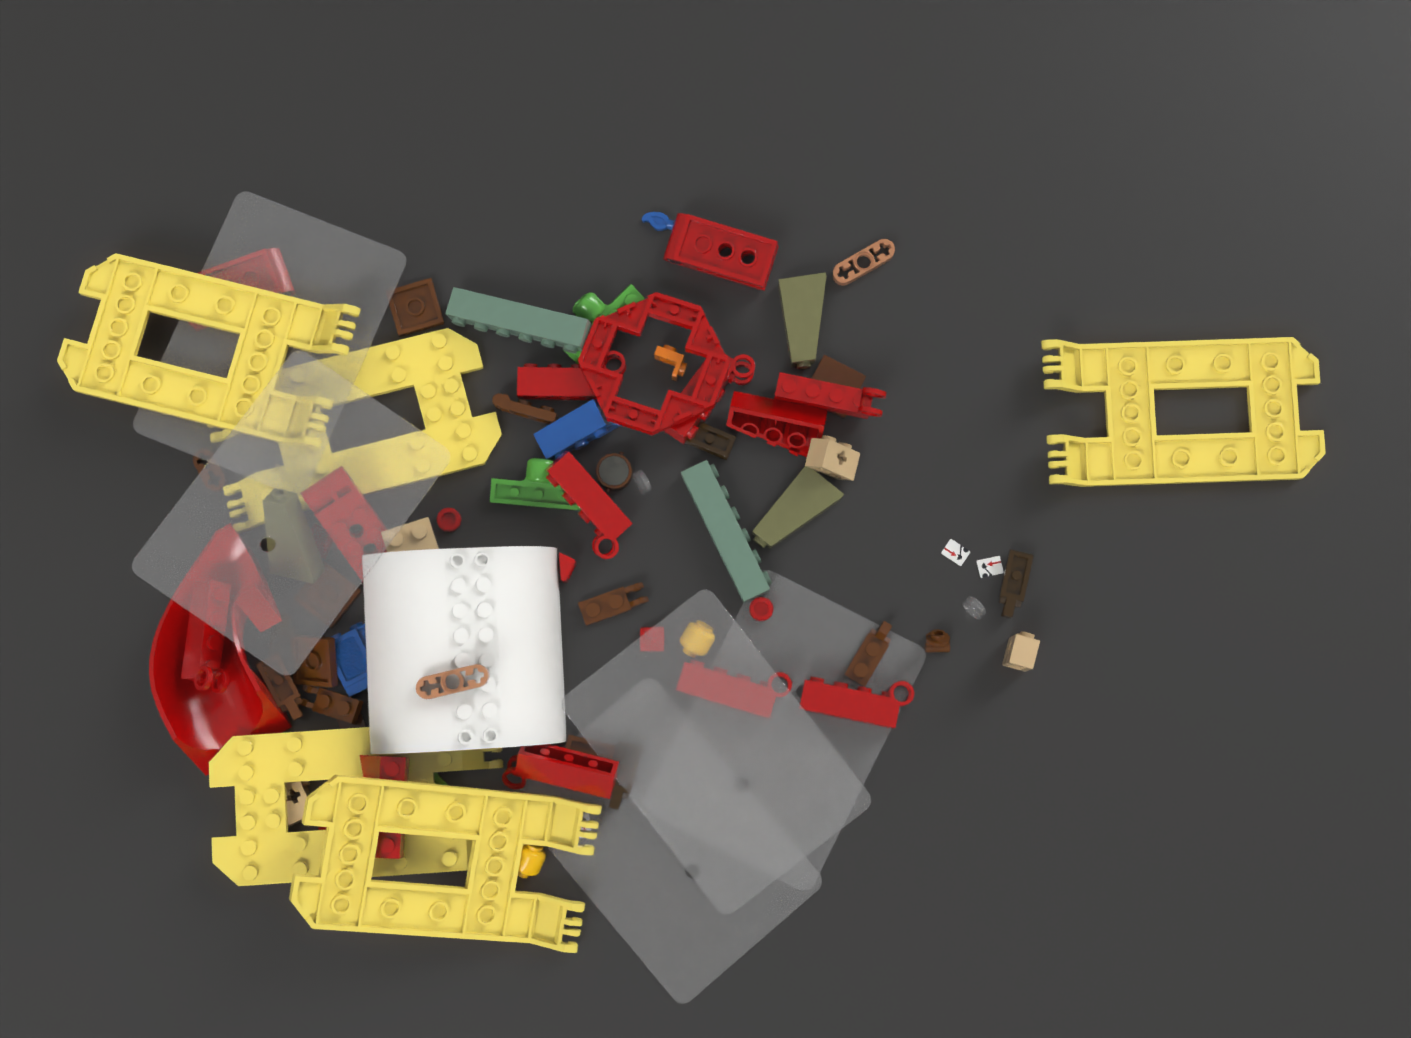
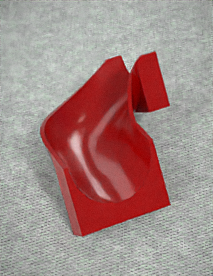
(203, 719)

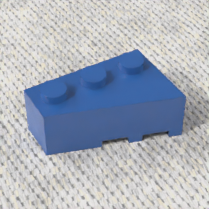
(574, 430)

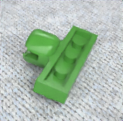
(592, 307)
(532, 491)

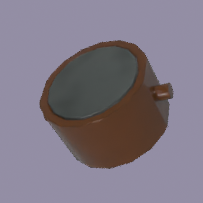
(614, 472)

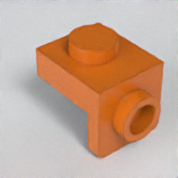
(670, 356)

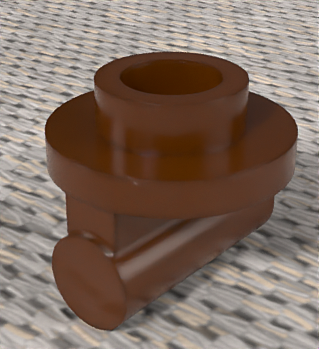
(937, 641)

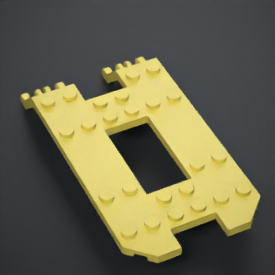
(264, 319)
(434, 368)
(1134, 451)
(264, 763)
(488, 904)

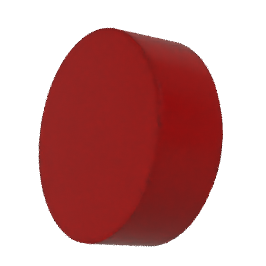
(449, 519)
(761, 609)

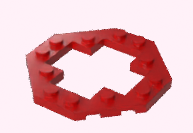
(676, 406)

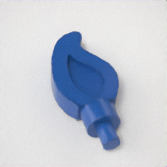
(658, 221)

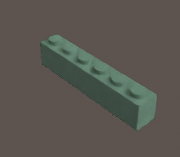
(518, 319)
(725, 531)

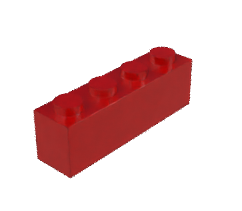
(776, 421)
(390, 768)

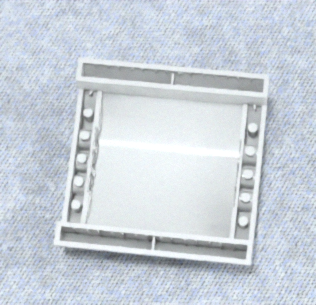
(458, 611)

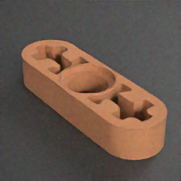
(875, 247)
(432, 679)

